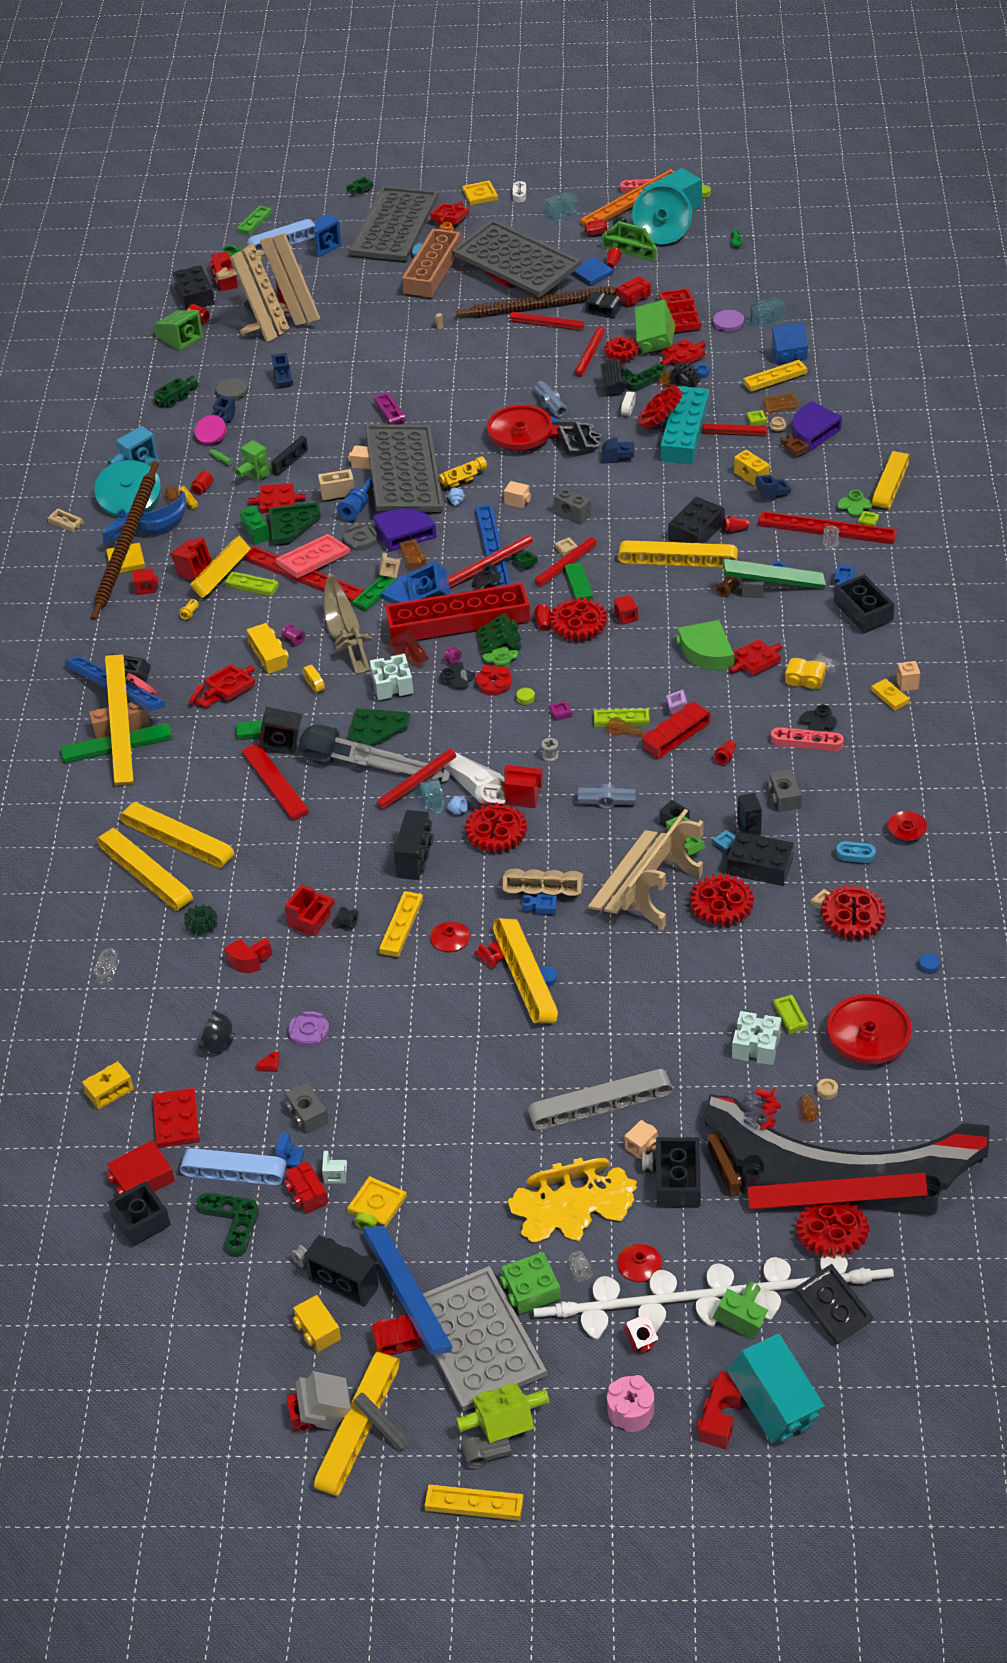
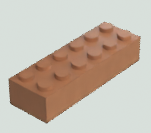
(431, 263)

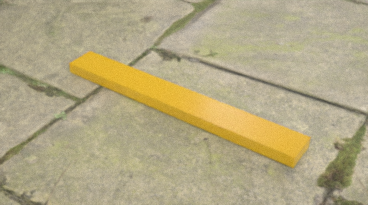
(119, 720)

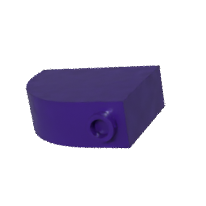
(815, 424)
(403, 525)

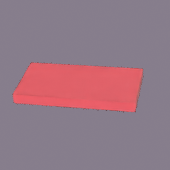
(312, 555)

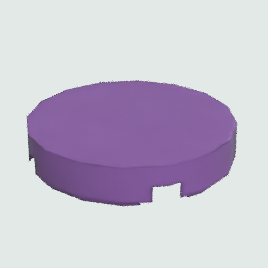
(728, 320)
(309, 1029)

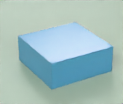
(724, 841)

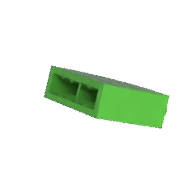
(706, 645)

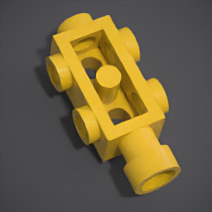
(463, 472)

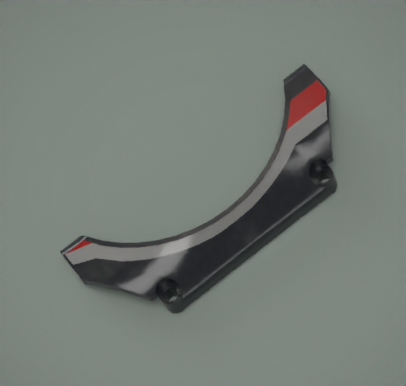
(779, 1159)

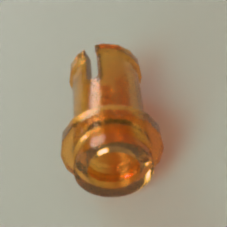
(171, 492)
(809, 1112)

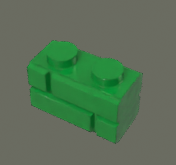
(254, 525)

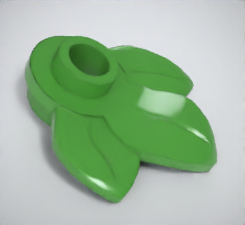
(855, 503)
(501, 656)

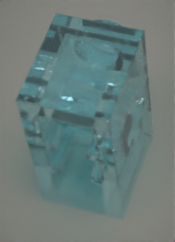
(561, 205)
(768, 312)

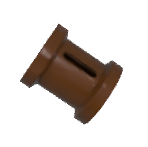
(726, 586)

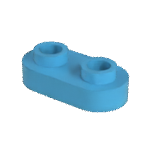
(856, 852)

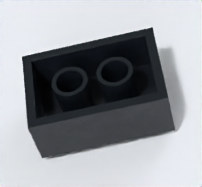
(193, 287)
(696, 522)
(864, 603)
(413, 845)
(760, 858)
(678, 1171)
(341, 1270)

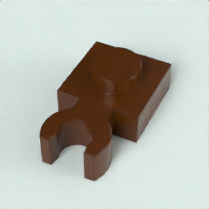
(794, 446)

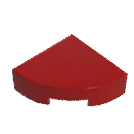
(269, 1063)

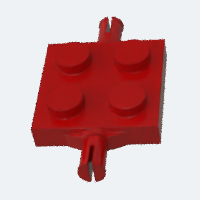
(449, 213)
(683, 351)
(276, 496)
(756, 657)
(229, 682)

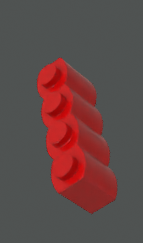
(674, 731)

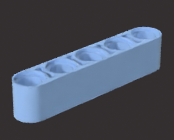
(294, 232)
(233, 1166)

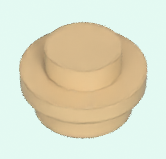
(778, 424)

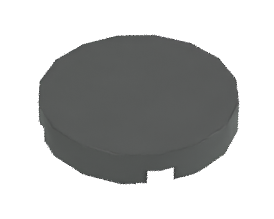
(232, 388)
(360, 537)

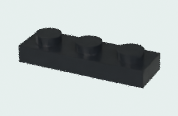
(289, 456)

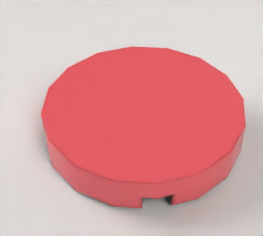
(141, 684)

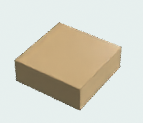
(565, 546)

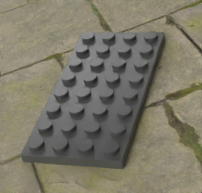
(394, 223)
(516, 257)
(403, 467)

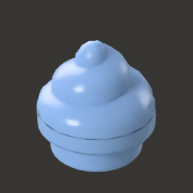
(456, 496)
(457, 805)

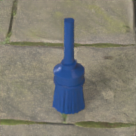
(354, 502)

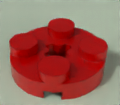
(502, 679)

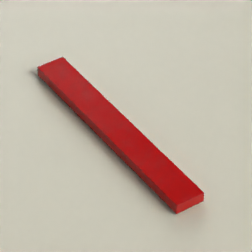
(817, 526)
(313, 579)
(837, 1191)

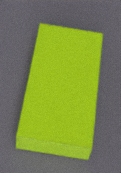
(790, 1014)

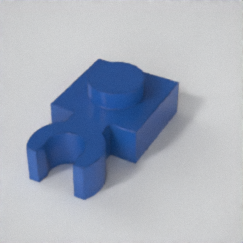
(844, 574)
(543, 903)

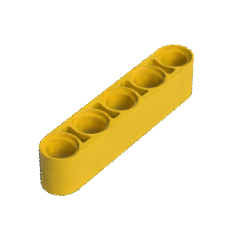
(890, 480)
(220, 566)

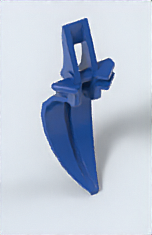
(153, 522)

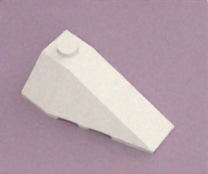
(472, 774)

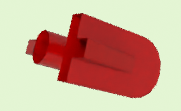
(196, 698)
(487, 957)

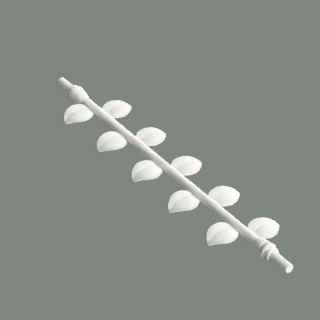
(719, 1279)

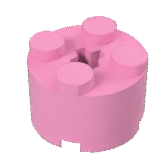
(630, 1403)

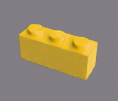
(267, 648)

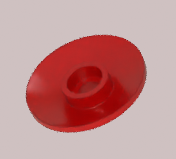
(907, 825)
(450, 936)
(639, 1270)

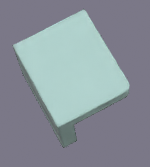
(333, 1170)

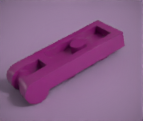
(389, 408)

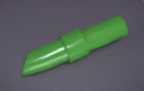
(221, 457)

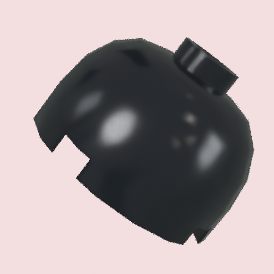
(217, 1033)

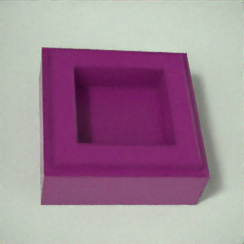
(560, 710)

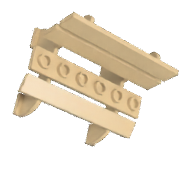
(267, 293)
(645, 872)

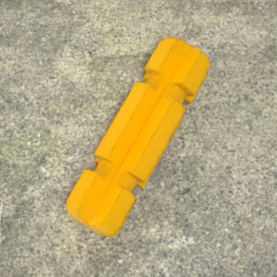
(191, 501)

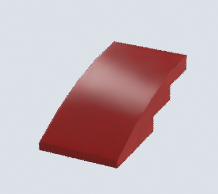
(682, 309)

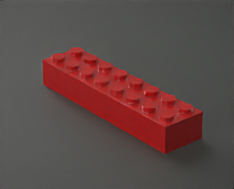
(457, 611)

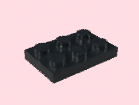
(834, 1304)

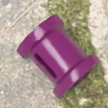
(292, 634)

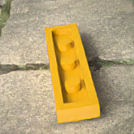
(775, 375)
(401, 924)
(474, 1502)

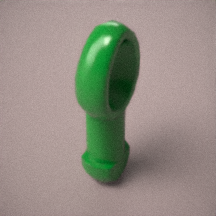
(736, 240)
(232, 249)

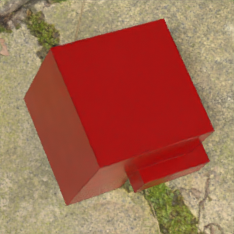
(191, 558)
(522, 785)
(308, 911)

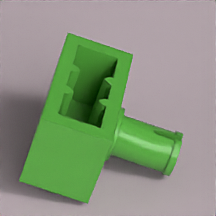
(254, 461)
(741, 1311)

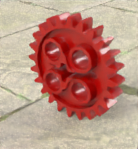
(660, 406)
(578, 619)
(507, 832)
(721, 900)
(868, 912)
(832, 1228)

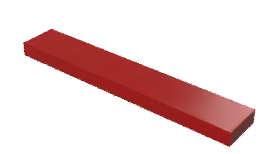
(275, 782)

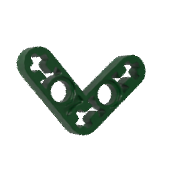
(638, 381)
(236, 1213)

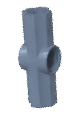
(550, 399)
(606, 796)

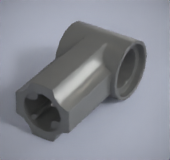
(480, 1451)

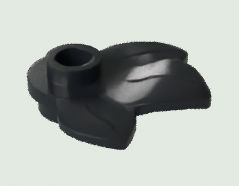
(488, 575)
(456, 675)
(819, 718)

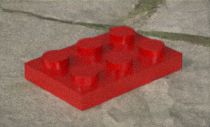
(176, 1118)

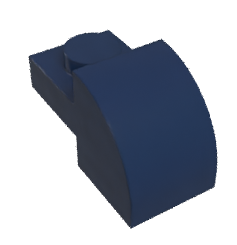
(281, 370)
(224, 408)
(613, 450)
(770, 487)

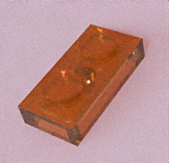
(780, 402)
(413, 553)

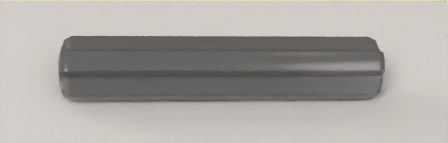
(381, 1421)

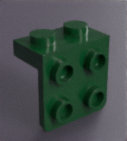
(497, 632)

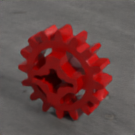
(621, 348)

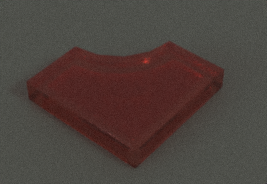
(407, 644)

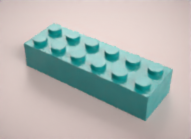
(685, 426)

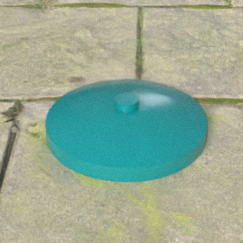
(663, 212)
(119, 484)

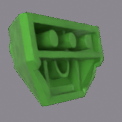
(630, 240)

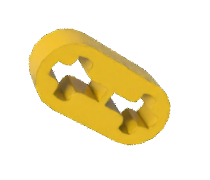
(313, 678)

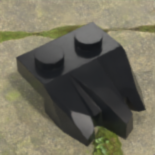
(579, 438)

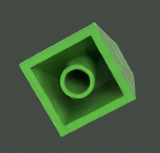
(654, 326)
(180, 328)

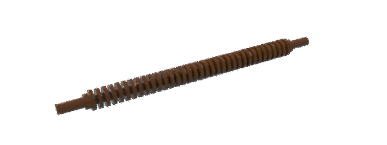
(524, 304)
(124, 541)

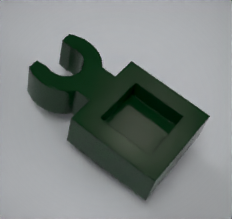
(361, 185)
(524, 559)

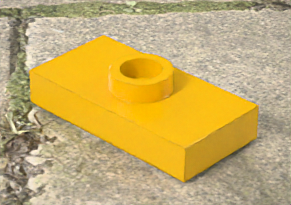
(890, 694)

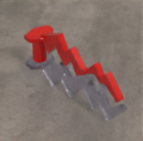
(768, 1109)

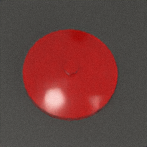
(519, 427)
(869, 1029)

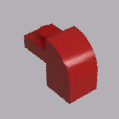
(246, 958)

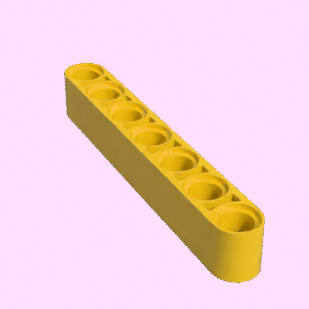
(676, 553)
(177, 835)
(145, 869)
(525, 971)
(355, 1426)

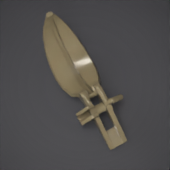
(344, 624)

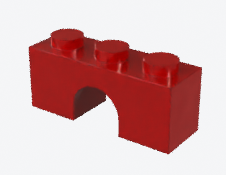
(217, 263)
(715, 1426)

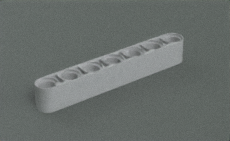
(600, 1099)

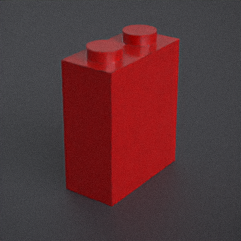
(140, 1165)

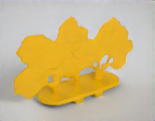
(571, 1206)

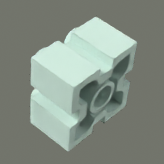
(391, 676)
(756, 1038)

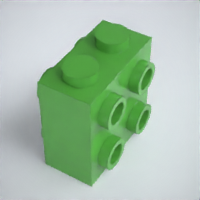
(530, 1283)

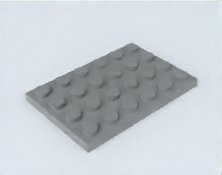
(485, 1338)

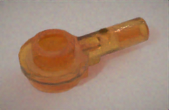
(665, 378)
(617, 726)

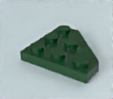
(292, 520)
(377, 725)

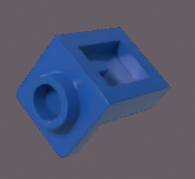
(286, 1150)

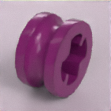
(452, 655)

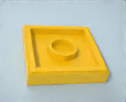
(480, 192)
(133, 560)
(378, 1200)

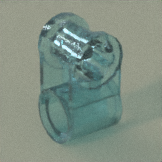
(432, 794)

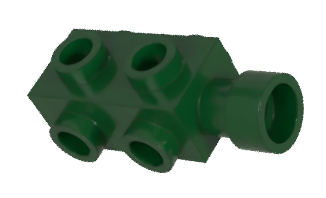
(174, 391)

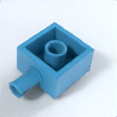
(136, 446)

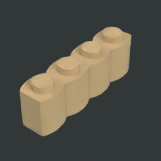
(537, 881)

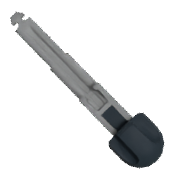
(323, 745)

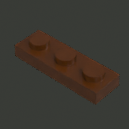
(724, 1165)

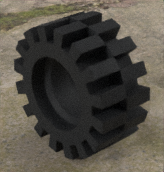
(688, 371)

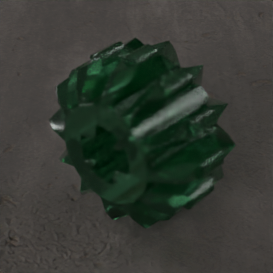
(200, 920)

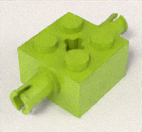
(503, 1412)

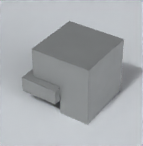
(322, 1399)

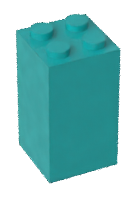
(687, 182)
(776, 1389)

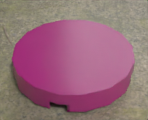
(210, 430)

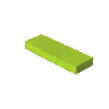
(251, 584)
(632, 717)

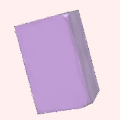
(676, 701)

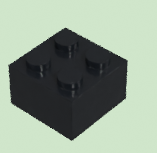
(280, 730)
(139, 1213)

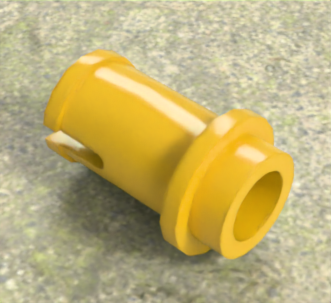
(187, 611)

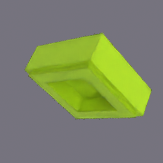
(756, 418)
(868, 518)

